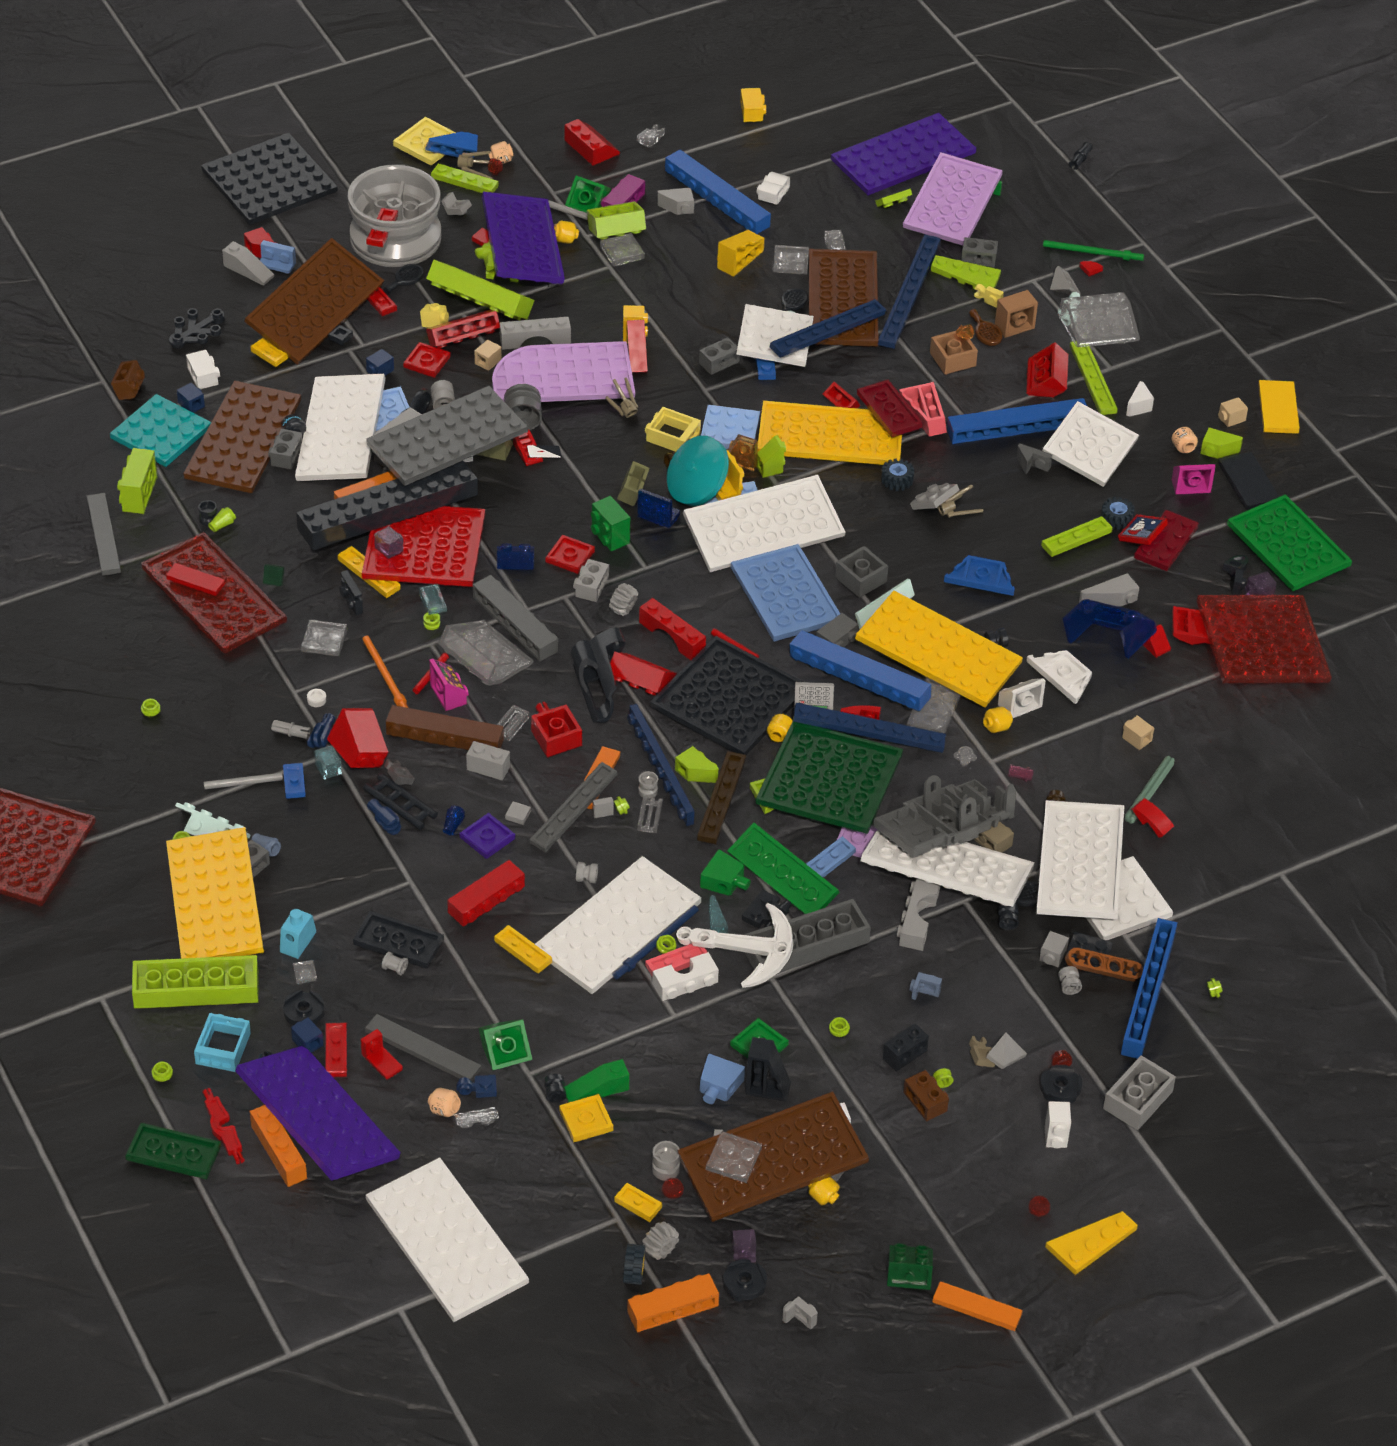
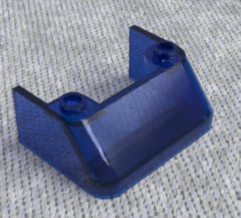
(1134, 625)

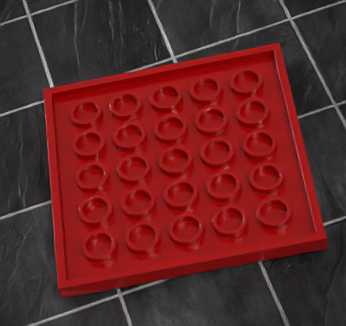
(436, 548)

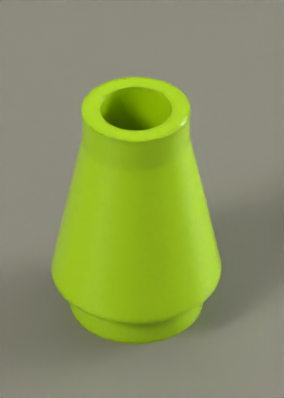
(222, 519)

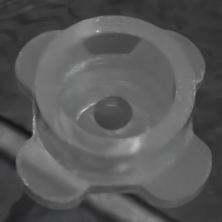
(965, 755)

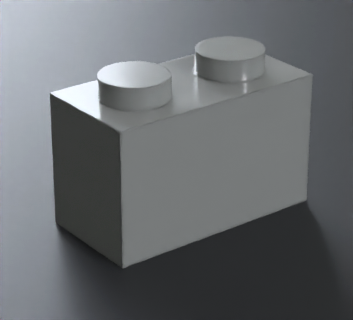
(488, 760)

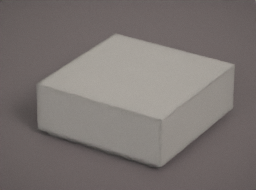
(603, 807)
(518, 813)

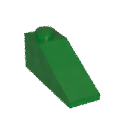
(603, 1080)

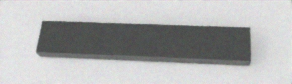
(103, 534)
(573, 807)
(424, 1048)

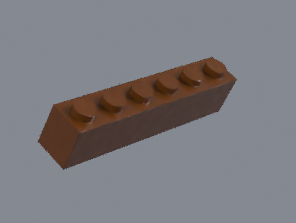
(441, 728)

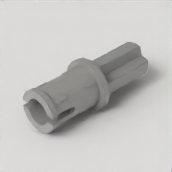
(291, 729)

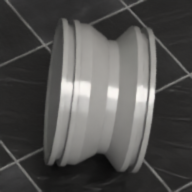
(417, 227)

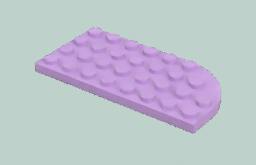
(567, 370)

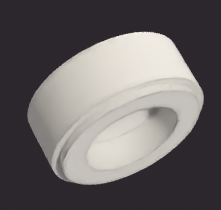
(316, 697)

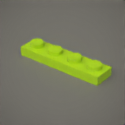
(464, 179)
(1076, 536)

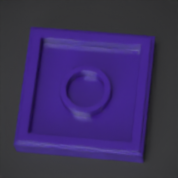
(487, 835)

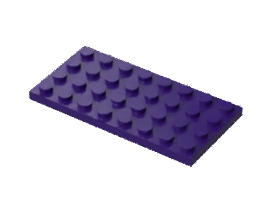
(901, 153)
(522, 238)
(317, 1112)

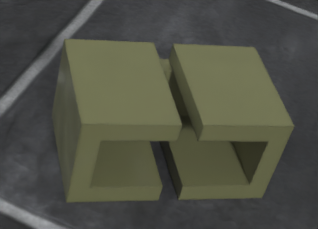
(632, 483)

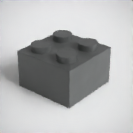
(861, 571)

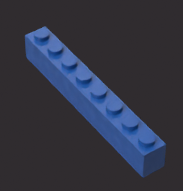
(717, 192)
(1009, 421)
(860, 670)
(1149, 988)

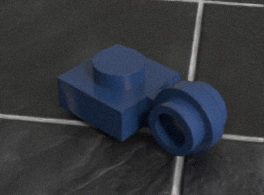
(484, 1086)

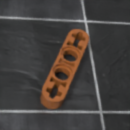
(1104, 961)

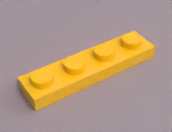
(354, 561)

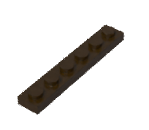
(721, 797)

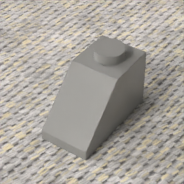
(676, 200)

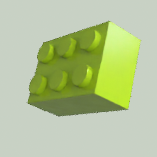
(616, 220)
(137, 480)

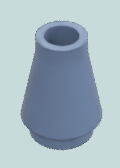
(269, 843)

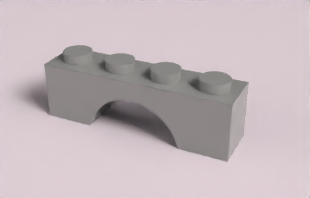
(516, 332)
(914, 928)

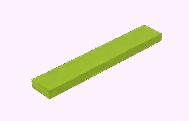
(1094, 379)

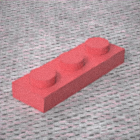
(677, 958)

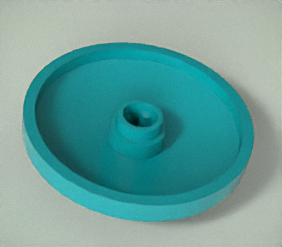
(697, 470)

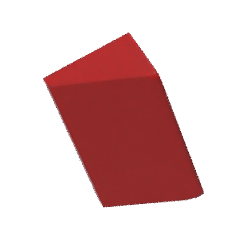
(840, 397)

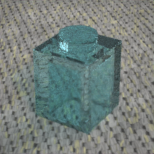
(328, 762)

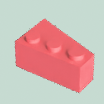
(927, 406)

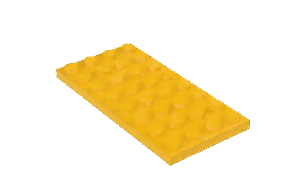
(828, 433)
(939, 648)
(214, 895)

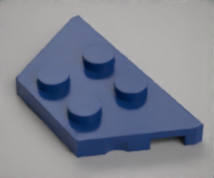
(982, 575)

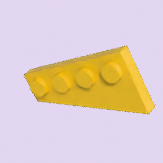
(1090, 1242)

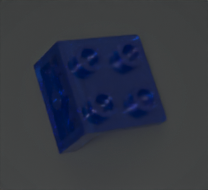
(656, 509)

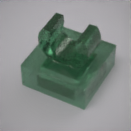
(273, 574)

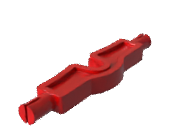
(226, 1134)

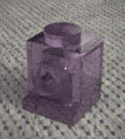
(744, 1245)

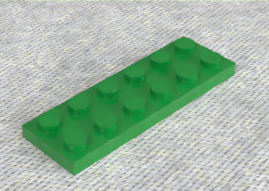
(782, 870)

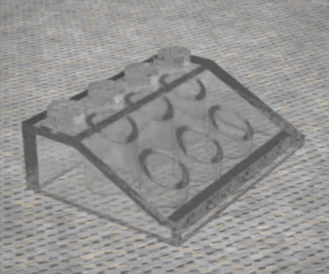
(1099, 319)
(484, 651)

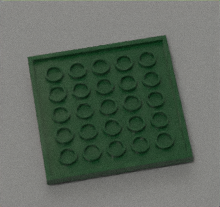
(829, 777)

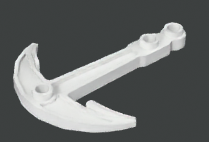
(750, 944)

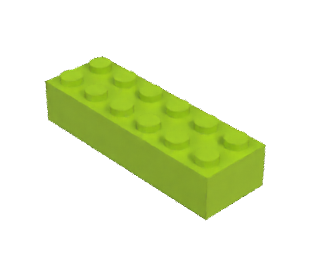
(479, 290)
(195, 981)

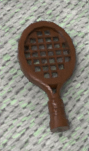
(981, 323)

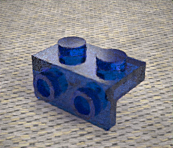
(515, 556)

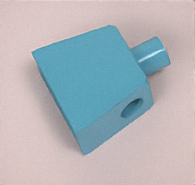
(299, 927)

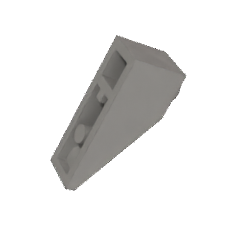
(245, 263)
(1114, 592)

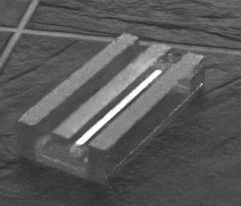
(515, 723)
(651, 803)

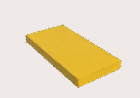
(1278, 406)

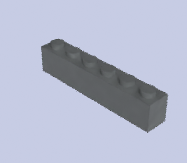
(515, 618)

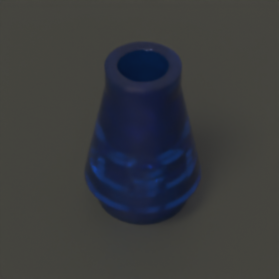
(453, 819)

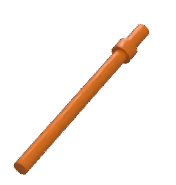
(399, 698)

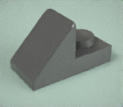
(1033, 457)

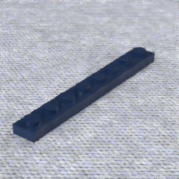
(827, 328)
(869, 727)
(661, 764)

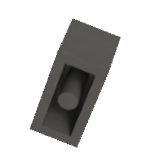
(839, 630)

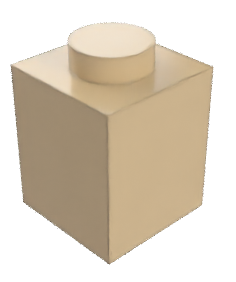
(488, 355)
(1233, 412)
(1138, 732)

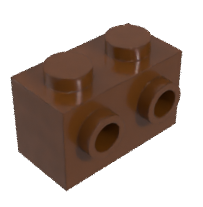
(128, 380)
(926, 1095)

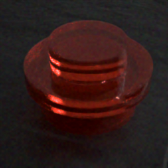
(495, 166)
(1062, 1057)
(672, 1188)
(1039, 1206)

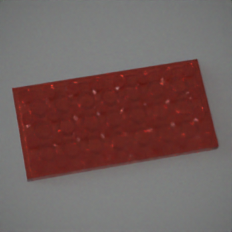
(238, 610)

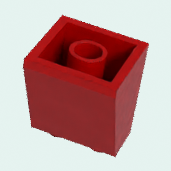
(358, 738)

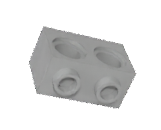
(591, 580)

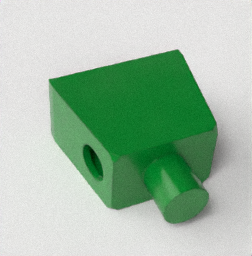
(724, 874)

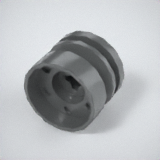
(526, 403)

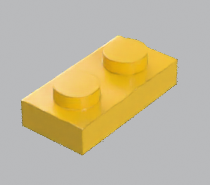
(268, 352)
(638, 1202)

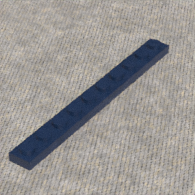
(909, 291)

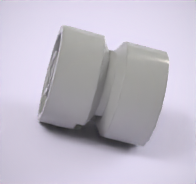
(442, 393)
(665, 1160)

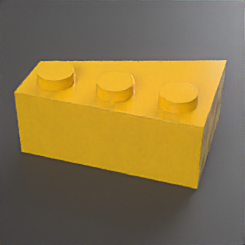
(739, 251)

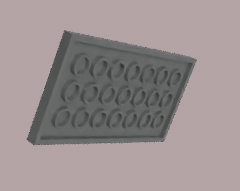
(446, 435)

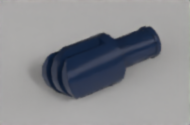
(321, 732)
(385, 817)

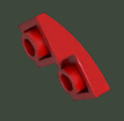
(865, 711)
(1154, 816)

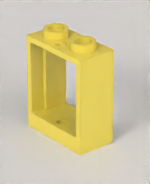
(690, 426)

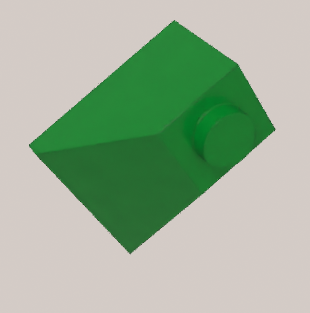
(586, 194)
(505, 1043)

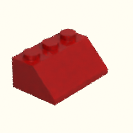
(589, 142)
(1047, 372)
(640, 672)

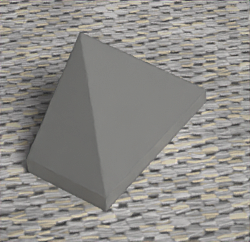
(1063, 282)
(1006, 1052)

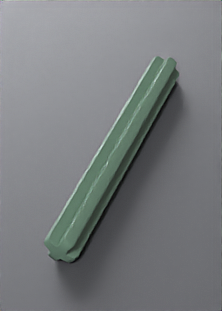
(1151, 786)

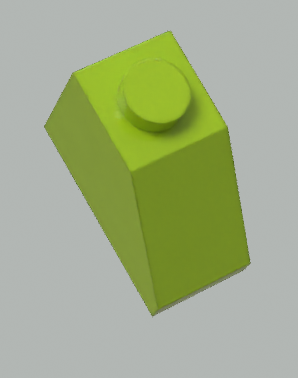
(1220, 444)

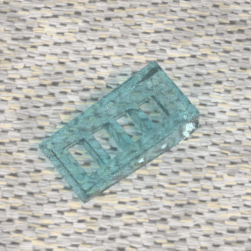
(432, 599)
(717, 920)

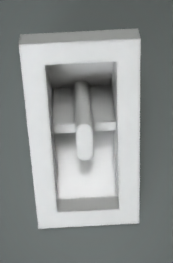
(1140, 401)

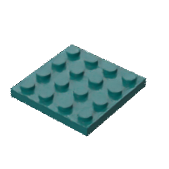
(161, 428)

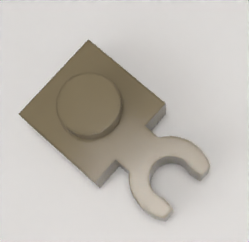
(979, 1052)

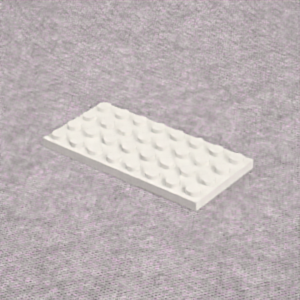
(338, 422)
(763, 522)
(1081, 860)
(956, 867)
(616, 923)
(447, 1239)

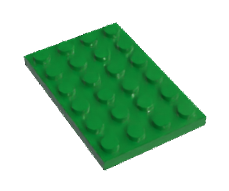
(1289, 542)

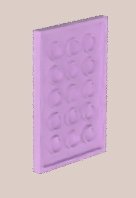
(952, 198)

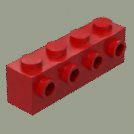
(464, 327)
(486, 893)

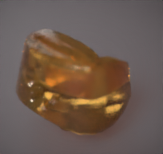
(965, 332)

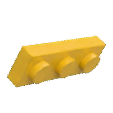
(523, 949)

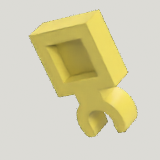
(989, 294)

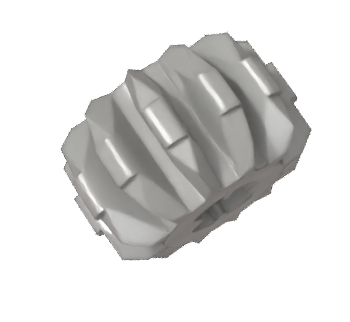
(623, 599)
(661, 1240)

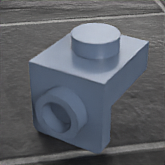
(925, 984)

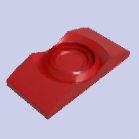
(1188, 626)

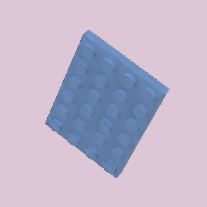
(785, 592)

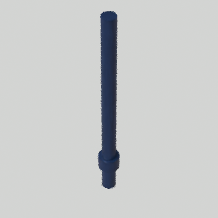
(630, 963)

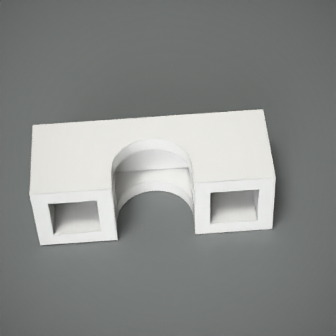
(672, 984)

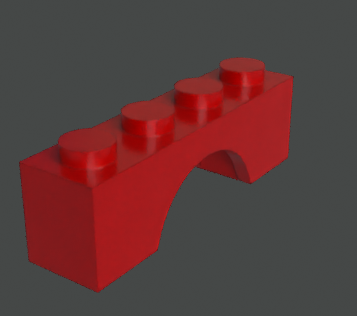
(687, 638)

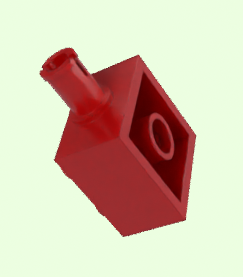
(555, 729)

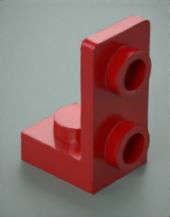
(378, 1056)

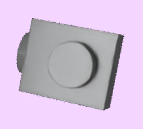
(454, 206)
(802, 1311)

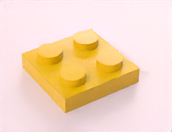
(586, 1118)

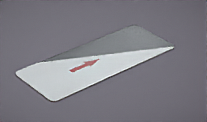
(544, 451)

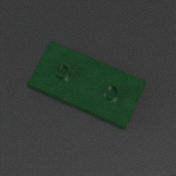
(173, 1150)

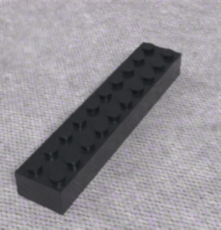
(384, 505)

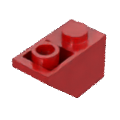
(254, 239)

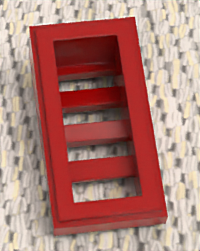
(524, 439)

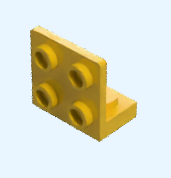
(733, 482)

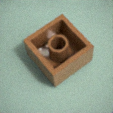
(1016, 313)
(953, 352)

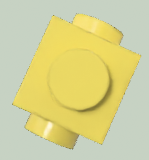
(434, 315)

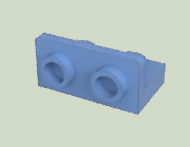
(278, 256)

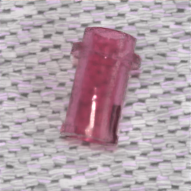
(1021, 772)

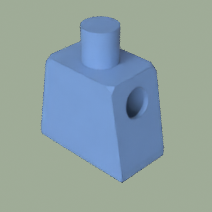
(720, 1079)

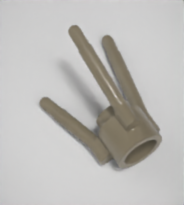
(466, 161)
(628, 407)
(948, 506)

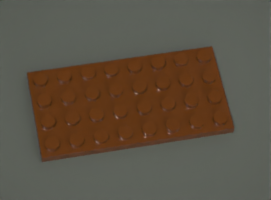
(839, 283)
(314, 301)
(240, 437)
(796, 1151)

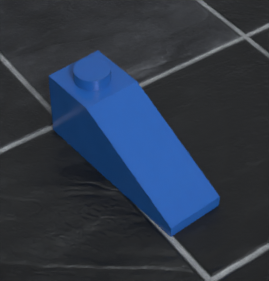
(453, 144)

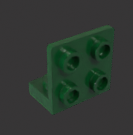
(910, 1266)

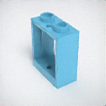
(220, 1058)

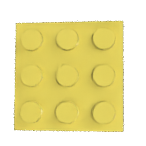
(415, 139)

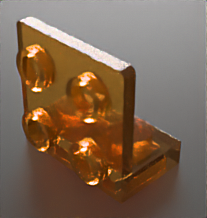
(744, 451)

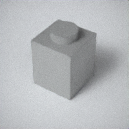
(1054, 949)

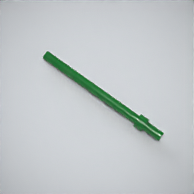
(1126, 254)

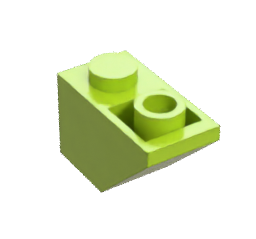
(771, 457)
(696, 767)

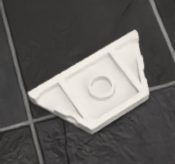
(1063, 672)

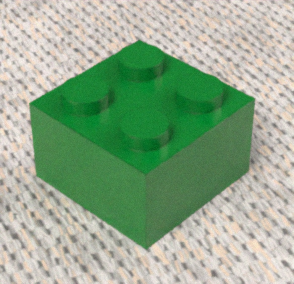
(610, 523)

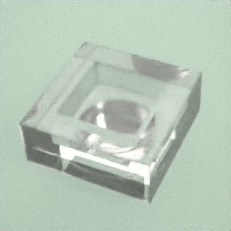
(304, 972)

